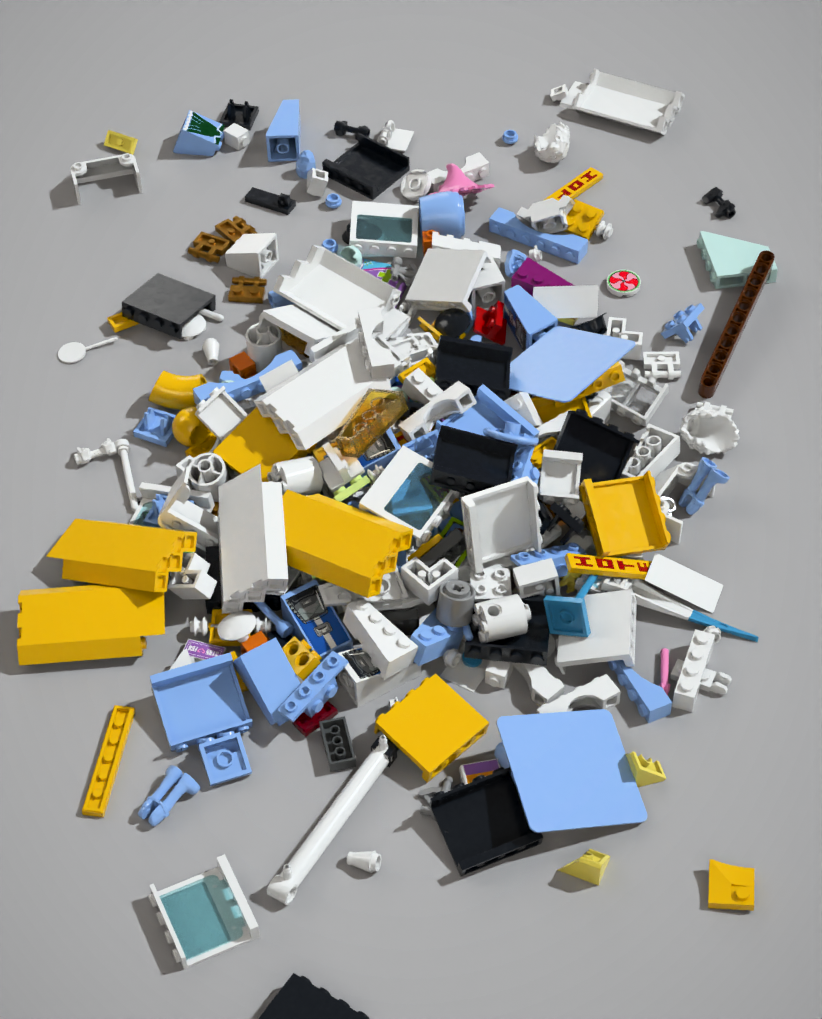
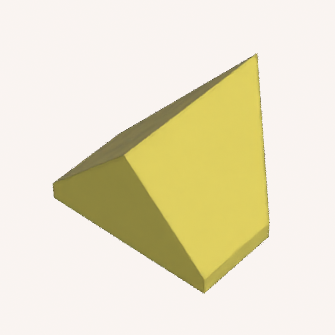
(645, 771)
(588, 867)

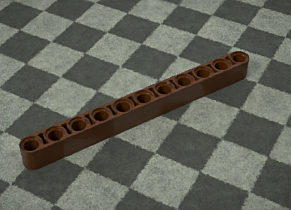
(736, 324)

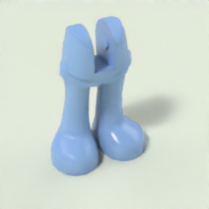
(695, 500)
(159, 810)

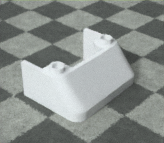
(104, 168)
(666, 483)
(183, 515)

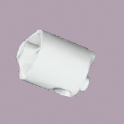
(263, 344)
(208, 473)
(298, 475)
(501, 618)

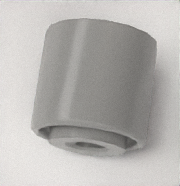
(455, 603)

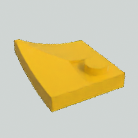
(730, 886)

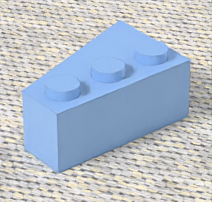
(434, 639)

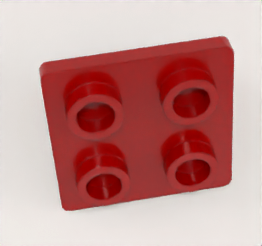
(491, 323)

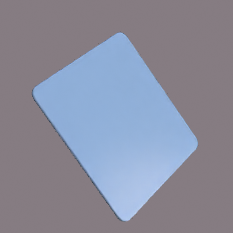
(565, 363)
(570, 770)

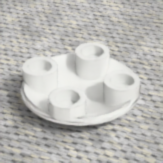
(193, 327)
(237, 626)

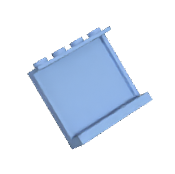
(487, 412)
(200, 702)

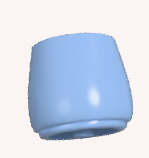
(442, 213)

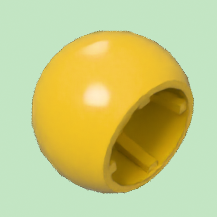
(188, 428)

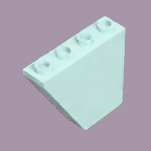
(730, 259)

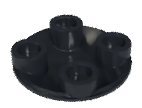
(452, 322)

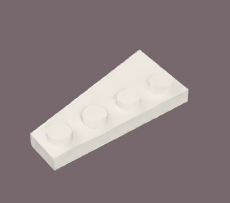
(391, 590)

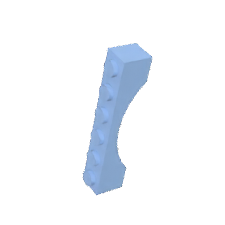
(564, 246)
(248, 387)
(650, 698)

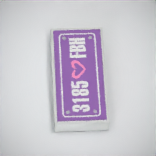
(202, 650)

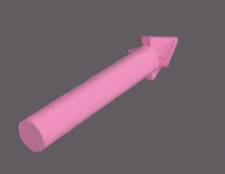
(664, 670)

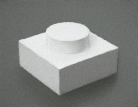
(559, 93)

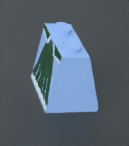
(199, 136)

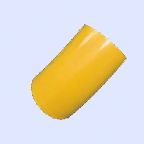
(175, 390)

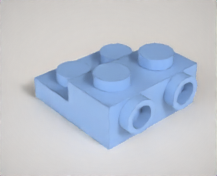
(224, 758)

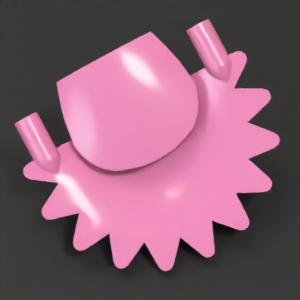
(458, 182)

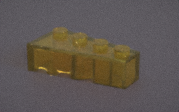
(370, 421)

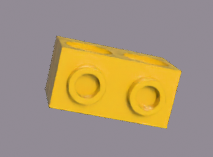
(301, 658)

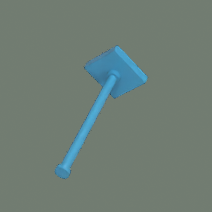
(569, 614)

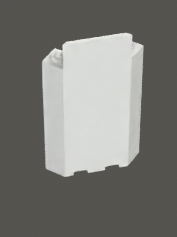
(625, 102)
(338, 289)
(321, 395)
(250, 540)

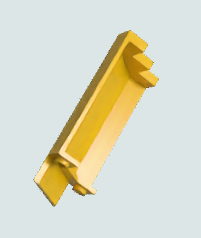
(341, 542)
(122, 554)
(86, 623)

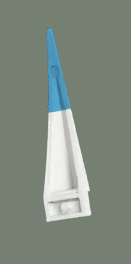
(654, 599)

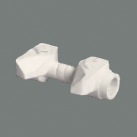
(84, 454)

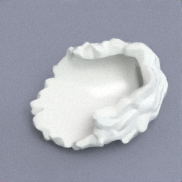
(553, 144)
(709, 431)

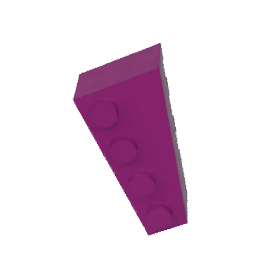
(532, 275)

